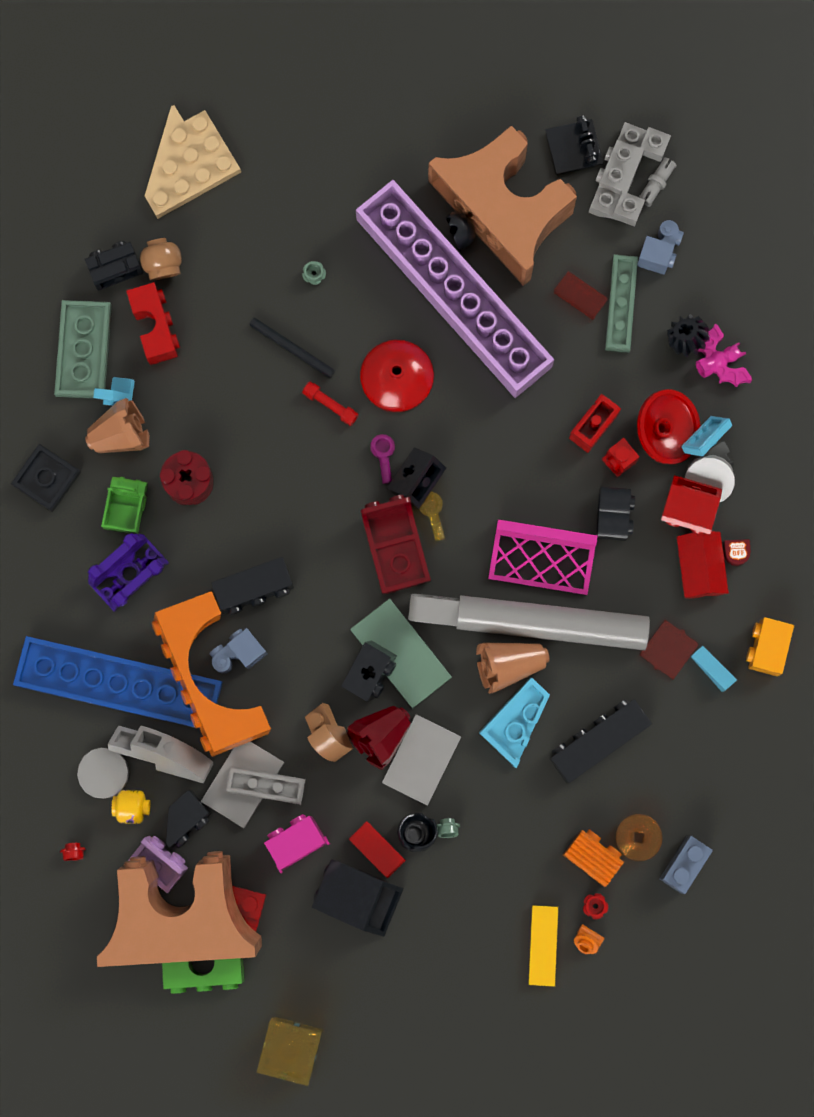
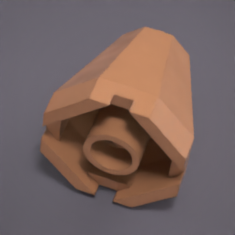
(118, 430)

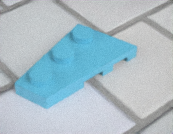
(514, 722)

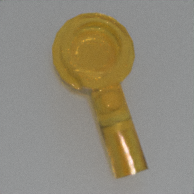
(431, 508)

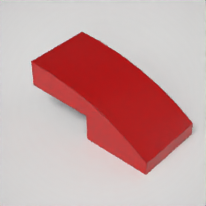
(377, 849)

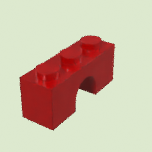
(148, 303)

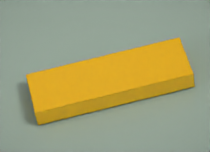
(543, 945)

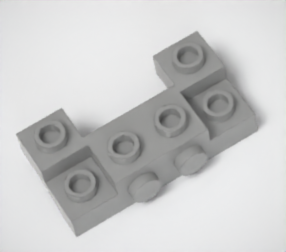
(623, 161)

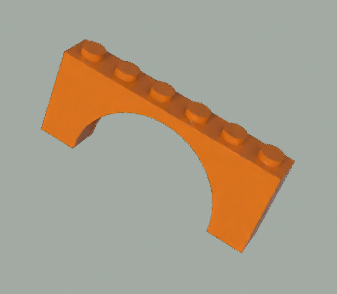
(219, 725)

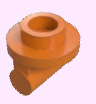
(588, 940)

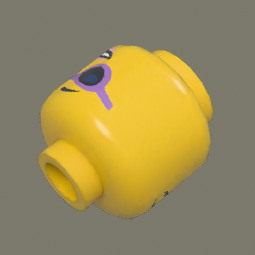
(130, 806)

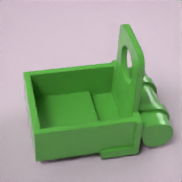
(124, 505)

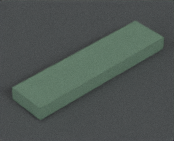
(621, 303)

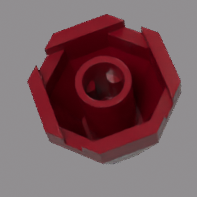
(380, 734)

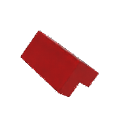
(702, 564)

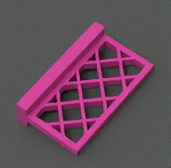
(546, 535)

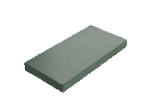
(82, 348)
(417, 668)

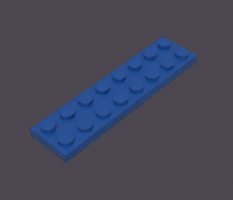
(107, 681)

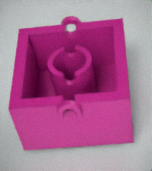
(295, 842)

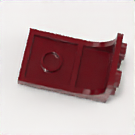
(395, 544)

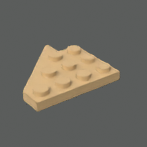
(188, 162)

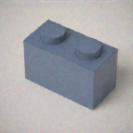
(686, 864)

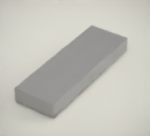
(265, 785)

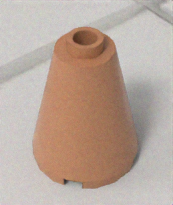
(509, 663)

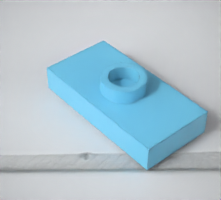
(706, 436)

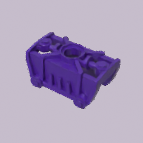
(116, 564)

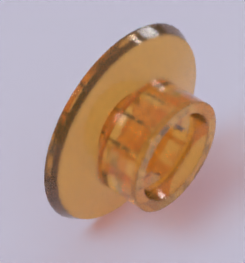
(651, 837)

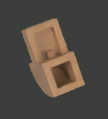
(327, 737)

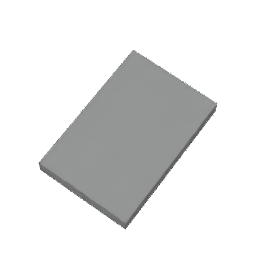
(421, 759)
(236, 806)

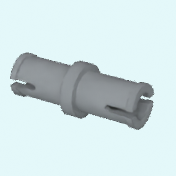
(657, 181)

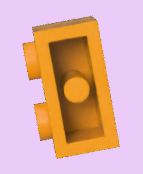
(770, 646)

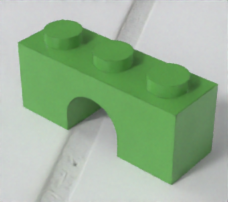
(181, 975)

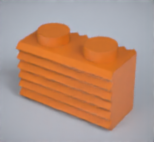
(593, 857)

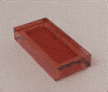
(580, 295)

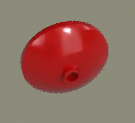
(399, 391)
(677, 423)

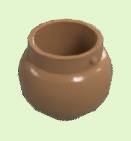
(161, 259)

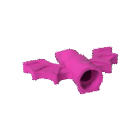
(717, 361)

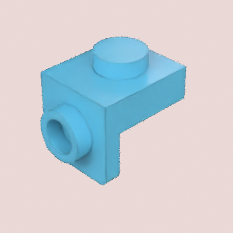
(120, 389)

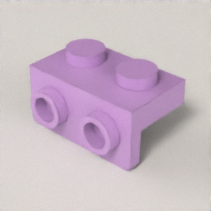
(168, 865)

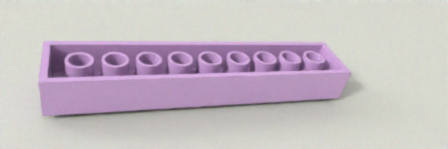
(454, 288)

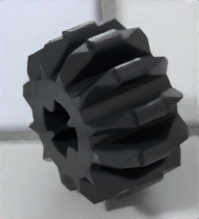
(688, 335)

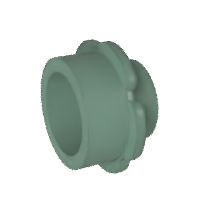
(309, 268)
(448, 828)

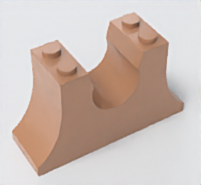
(504, 222)
(158, 932)

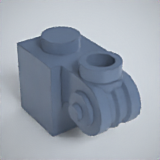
(657, 253)
(241, 647)

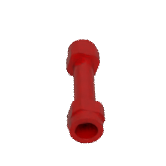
(347, 414)

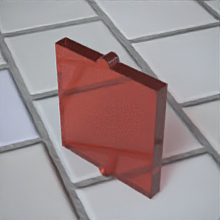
(669, 649)

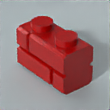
(594, 423)

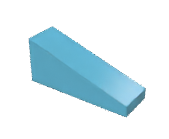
(713, 669)

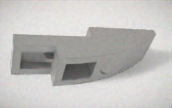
(165, 751)

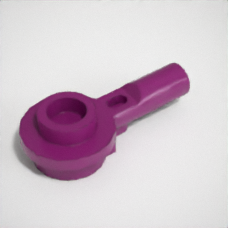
(382, 448)

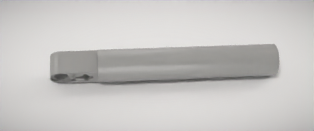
(532, 620)

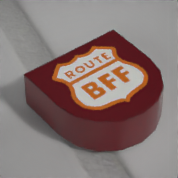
(737, 551)

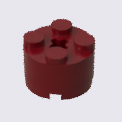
(181, 490)

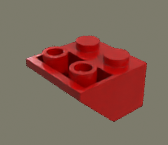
(691, 505)

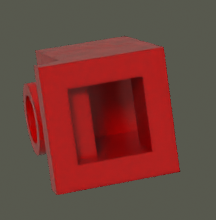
(620, 457)

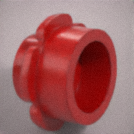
(73, 852)
(595, 899)

